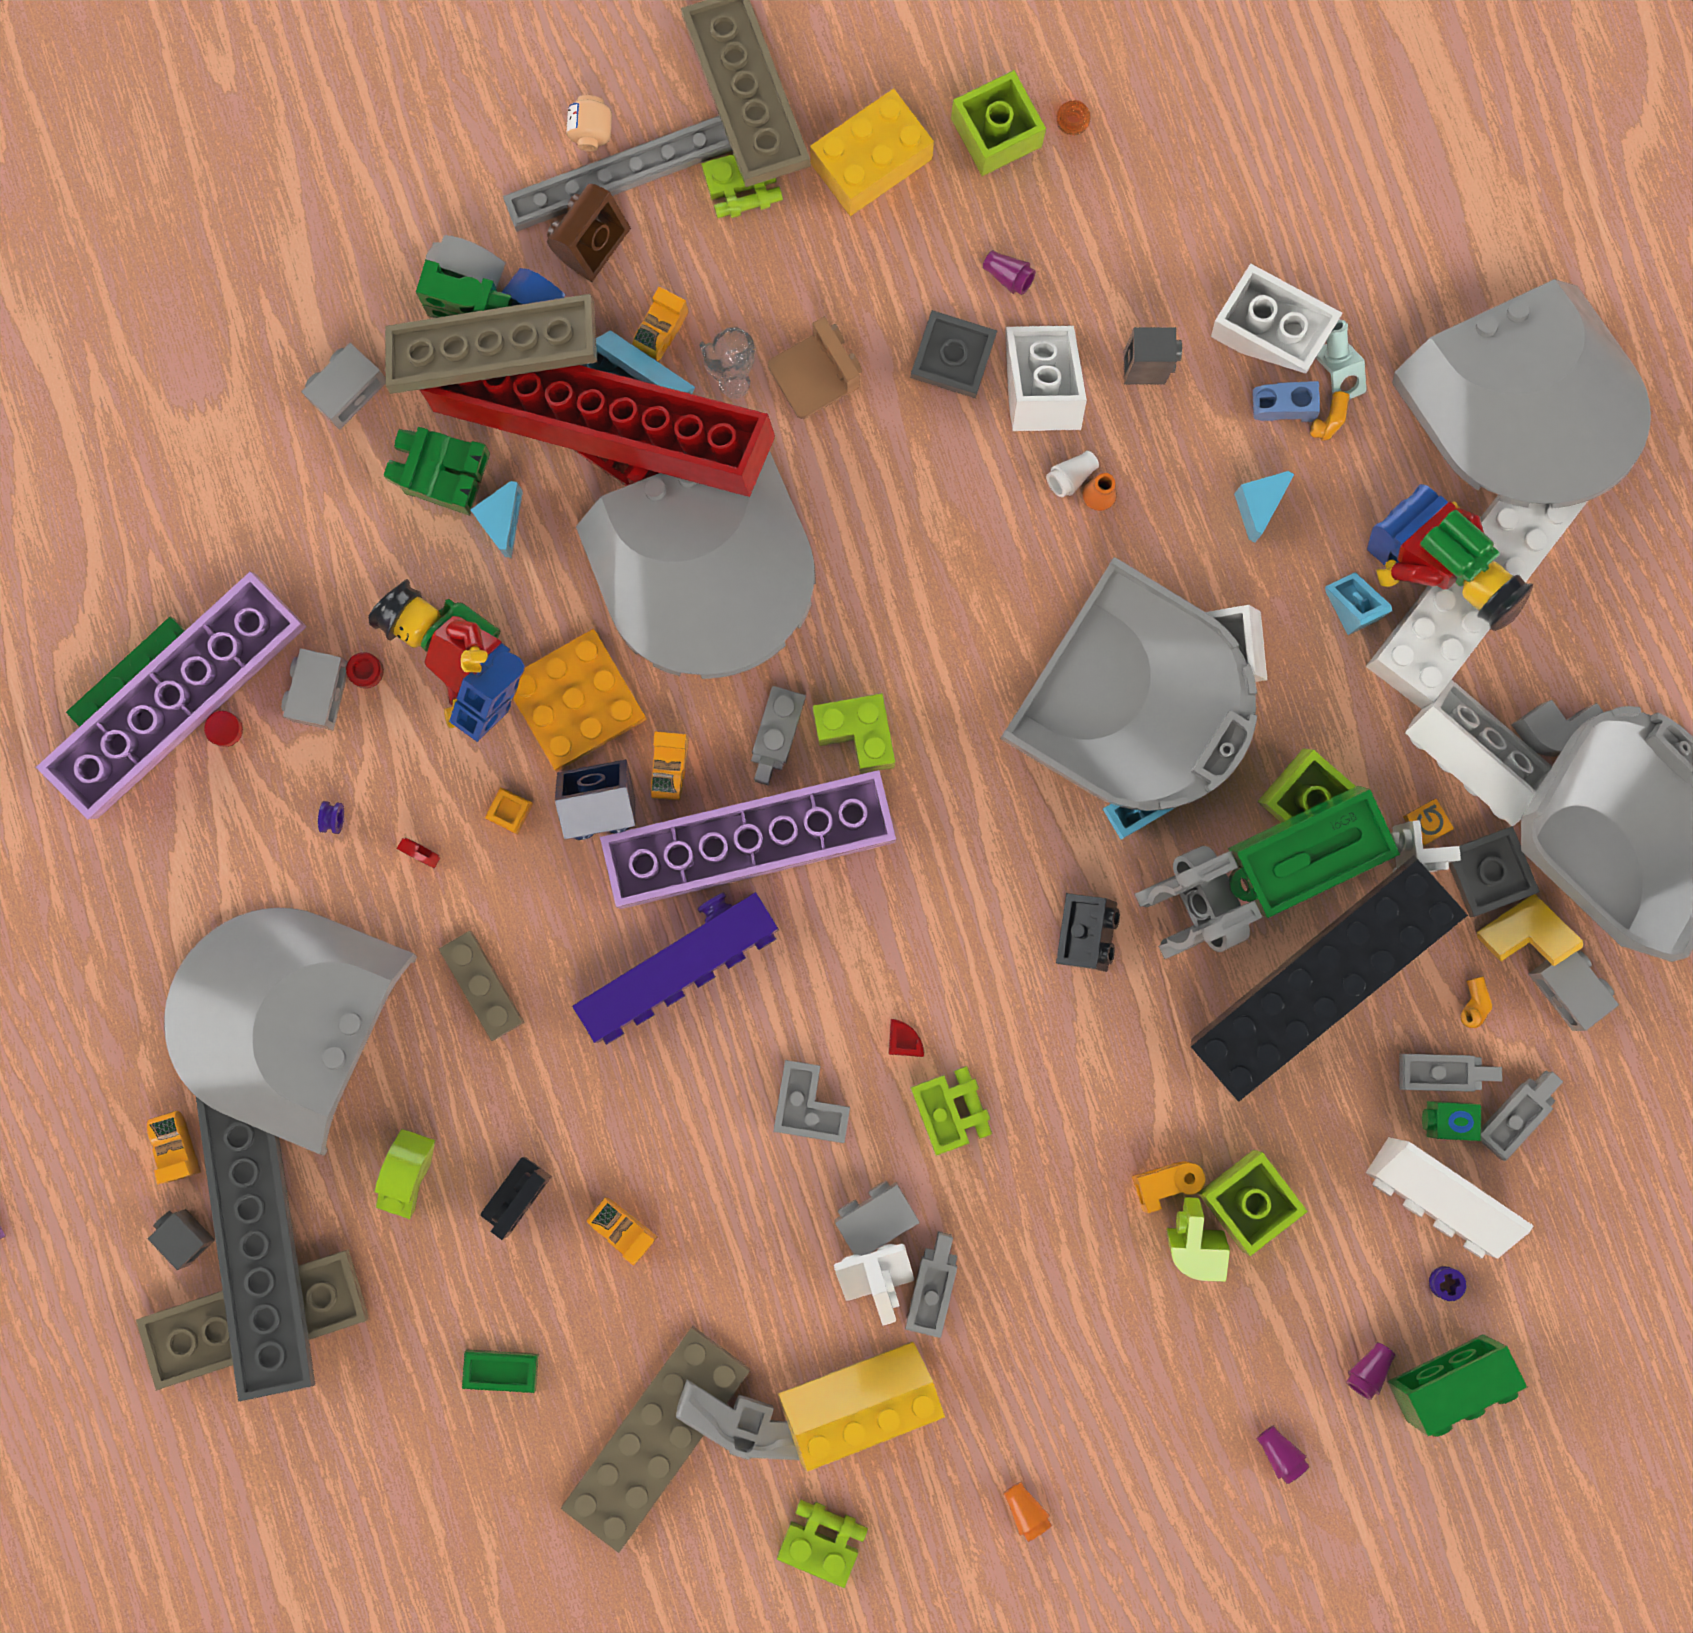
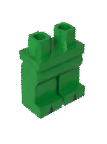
(450, 296)
(439, 468)

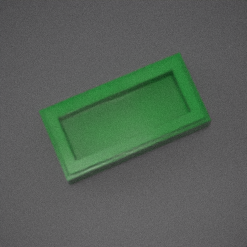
(500, 1371)

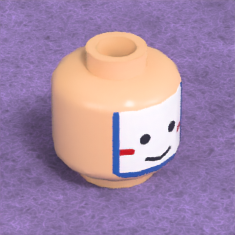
(589, 122)

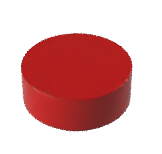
(364, 670)
(223, 728)

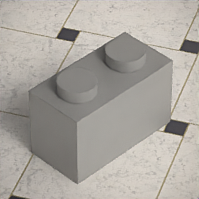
(344, 385)
(315, 689)
(1575, 991)
(876, 1219)

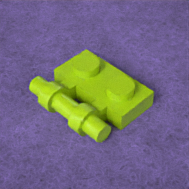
(725, 181)
(940, 1113)
(818, 1553)

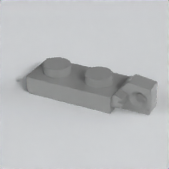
(776, 732)
(1444, 1072)
(1520, 1115)
(933, 1288)

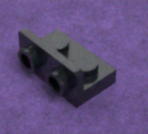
(1088, 932)
(515, 1197)

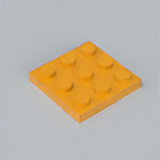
(576, 700)

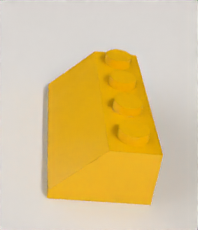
(860, 1406)

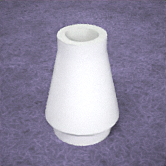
(1070, 474)

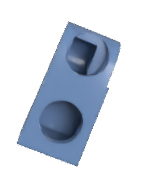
(1287, 401)

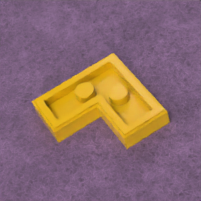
(1534, 924)

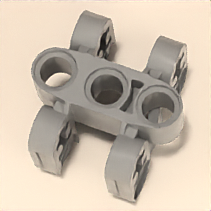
(1208, 899)

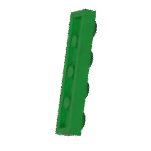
(125, 671)

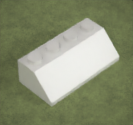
(1479, 752)
(1446, 1198)

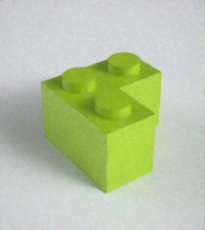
(858, 720)

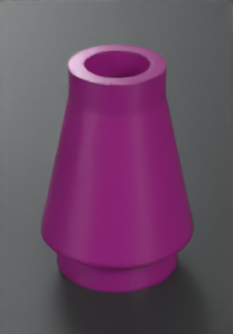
(1010, 272)
(1371, 1371)
(1283, 1456)

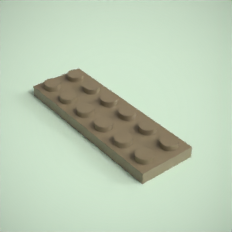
(745, 89)
(490, 344)
(195, 1335)
(651, 1442)

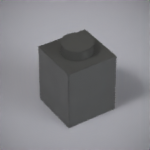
(180, 1238)

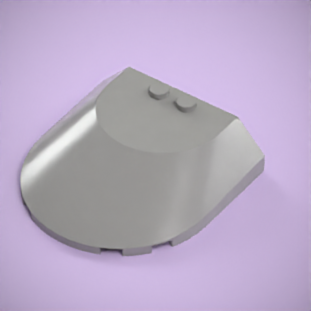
(1531, 399)
(701, 571)
(1140, 698)
(1620, 828)
(277, 1017)

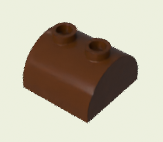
(588, 231)

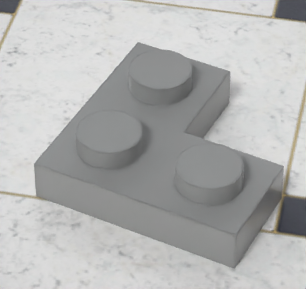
(799, 1111)

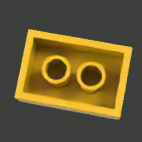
(871, 152)

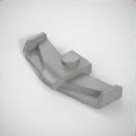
(742, 1429)

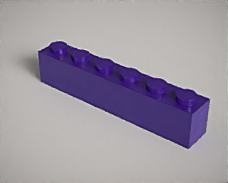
(675, 969)

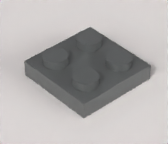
(953, 354)
(1492, 872)

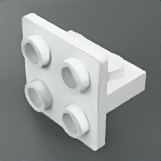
(1409, 843)
(876, 1275)

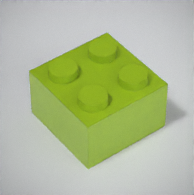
(998, 123)
(1303, 785)
(1252, 1202)

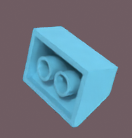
(626, 360)

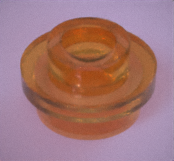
(1077, 109)

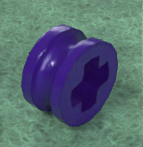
(331, 817)
(714, 907)
(1457, 1289)

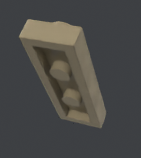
(481, 985)

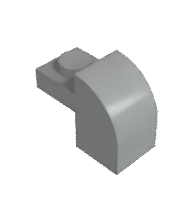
(464, 258)
(1547, 728)

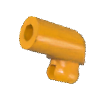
(1335, 419)
(1478, 1006)

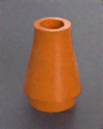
(1098, 498)
(1027, 1513)

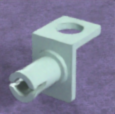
(1342, 361)

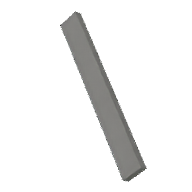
(619, 171)

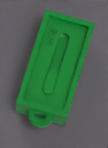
(1312, 852)

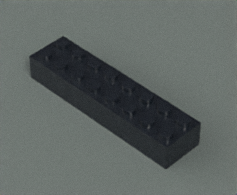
(1327, 978)

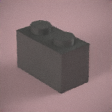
(1151, 355)

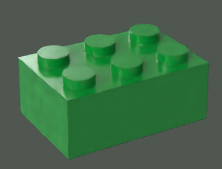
(1457, 1385)

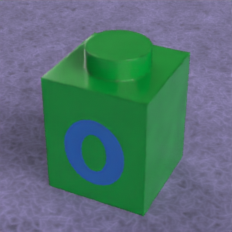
(1452, 1120)

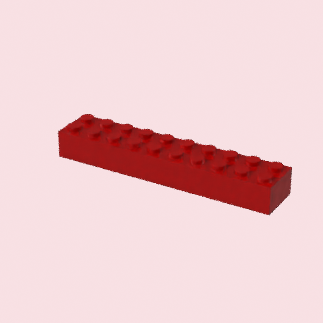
(620, 422)

